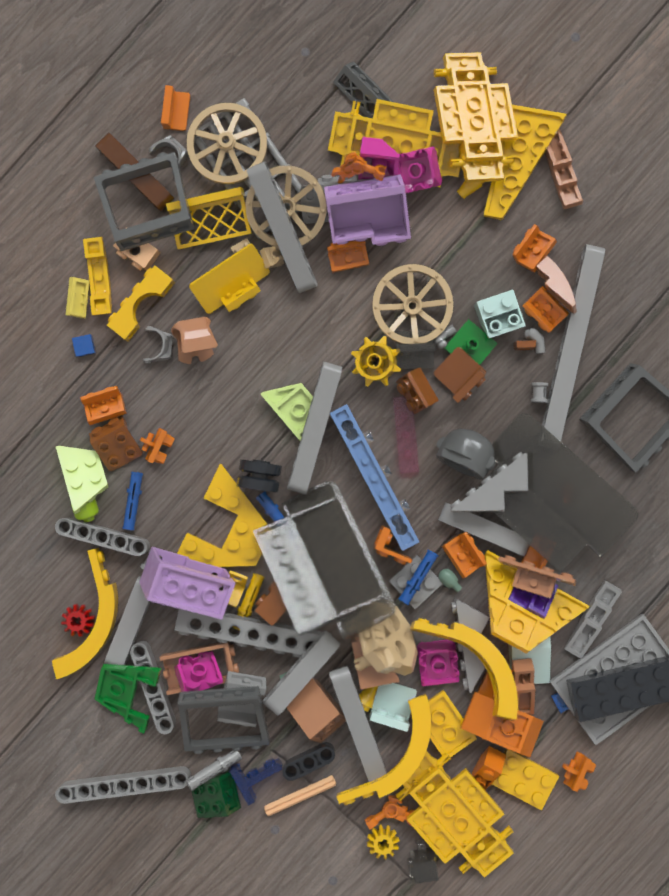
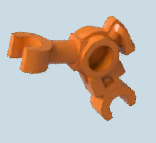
(357, 165)
(389, 810)

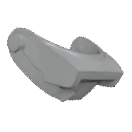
(171, 142)
(166, 351)

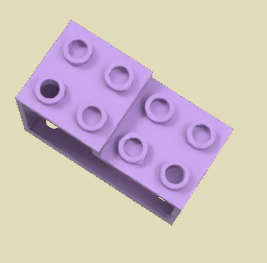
(368, 210)
(186, 583)

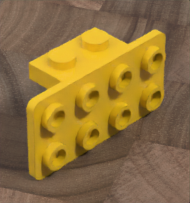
(231, 281)

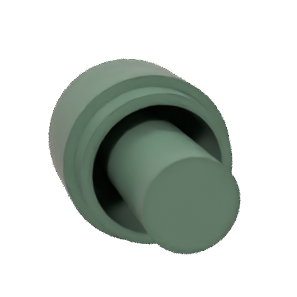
(449, 579)

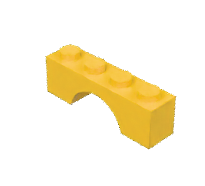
(154, 284)

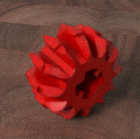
(72, 614)

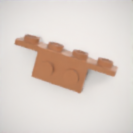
(534, 579)

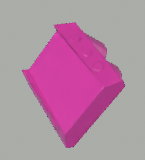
(419, 169)
(438, 662)
(198, 672)

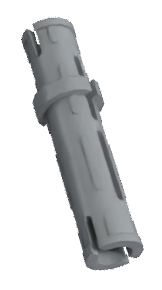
(215, 768)

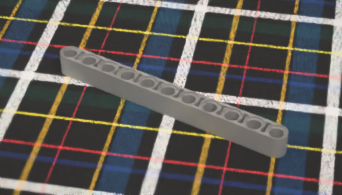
(573, 340)

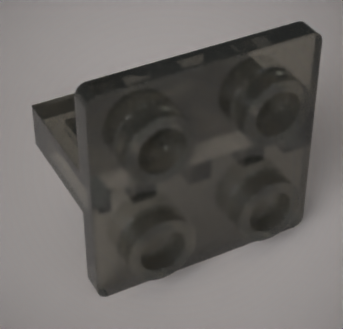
(415, 355)

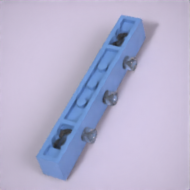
(375, 477)

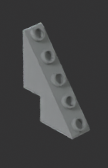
(491, 493)
(470, 663)

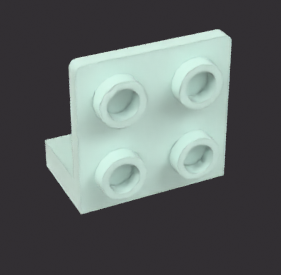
(392, 706)

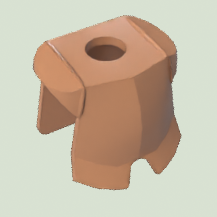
(194, 339)

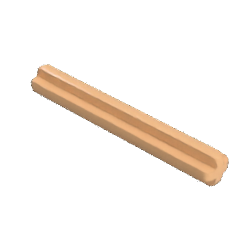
(300, 795)

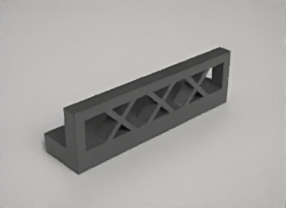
(364, 83)

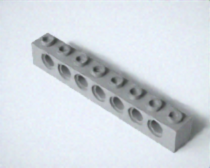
(245, 624)

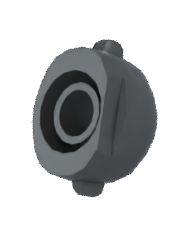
(467, 453)

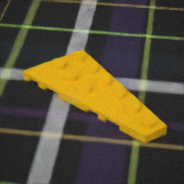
(535, 133)

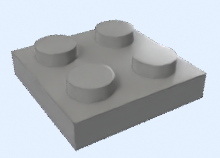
(428, 586)

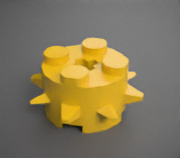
(366, 357)

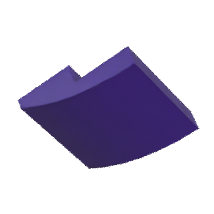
(534, 603)

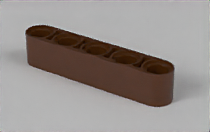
(145, 184)

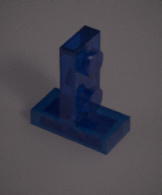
(253, 776)

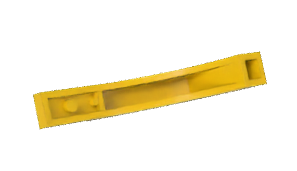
(104, 623)
(499, 672)
(407, 765)

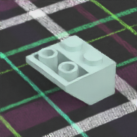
(499, 314)

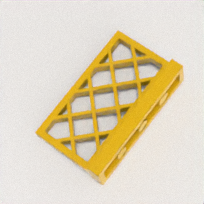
(211, 200)

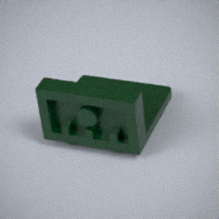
(217, 797)

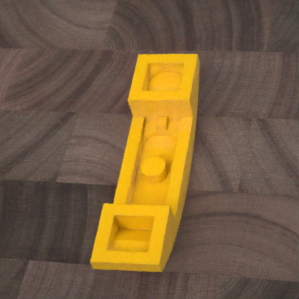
(98, 276)

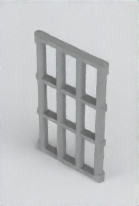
(270, 145)

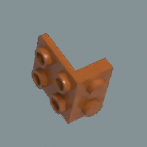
(460, 374)
(115, 443)

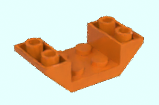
(514, 735)

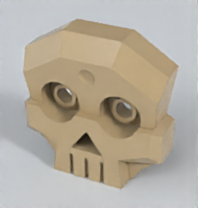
(388, 646)

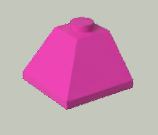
(376, 153)

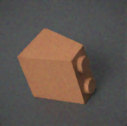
(369, 676)
(316, 711)

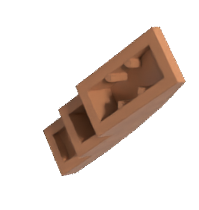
(562, 172)

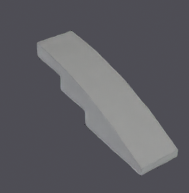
(592, 619)

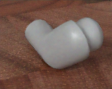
(534, 334)
(440, 340)

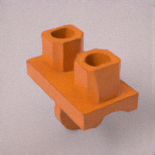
(160, 438)
(576, 771)

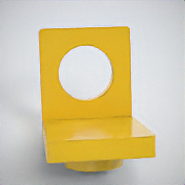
(238, 588)

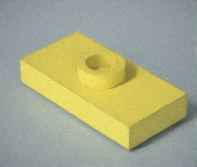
(77, 297)

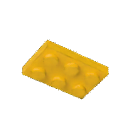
(446, 726)
(526, 779)

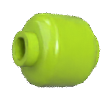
(87, 511)

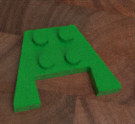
(118, 687)

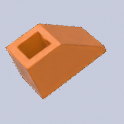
(489, 767)

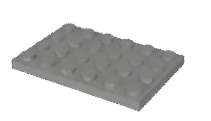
(627, 646)

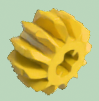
(386, 847)

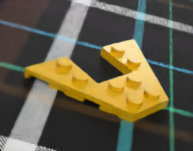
(240, 545)
(516, 624)

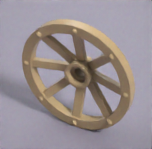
(226, 147)
(322, 210)
(409, 269)

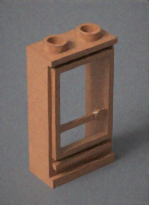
(172, 659)

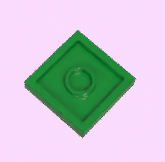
(472, 341)

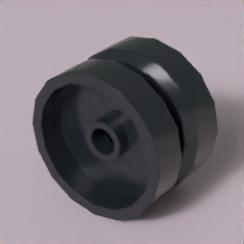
(259, 474)

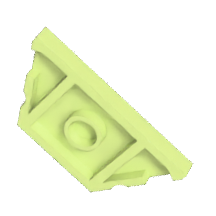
(291, 405)
(82, 475)

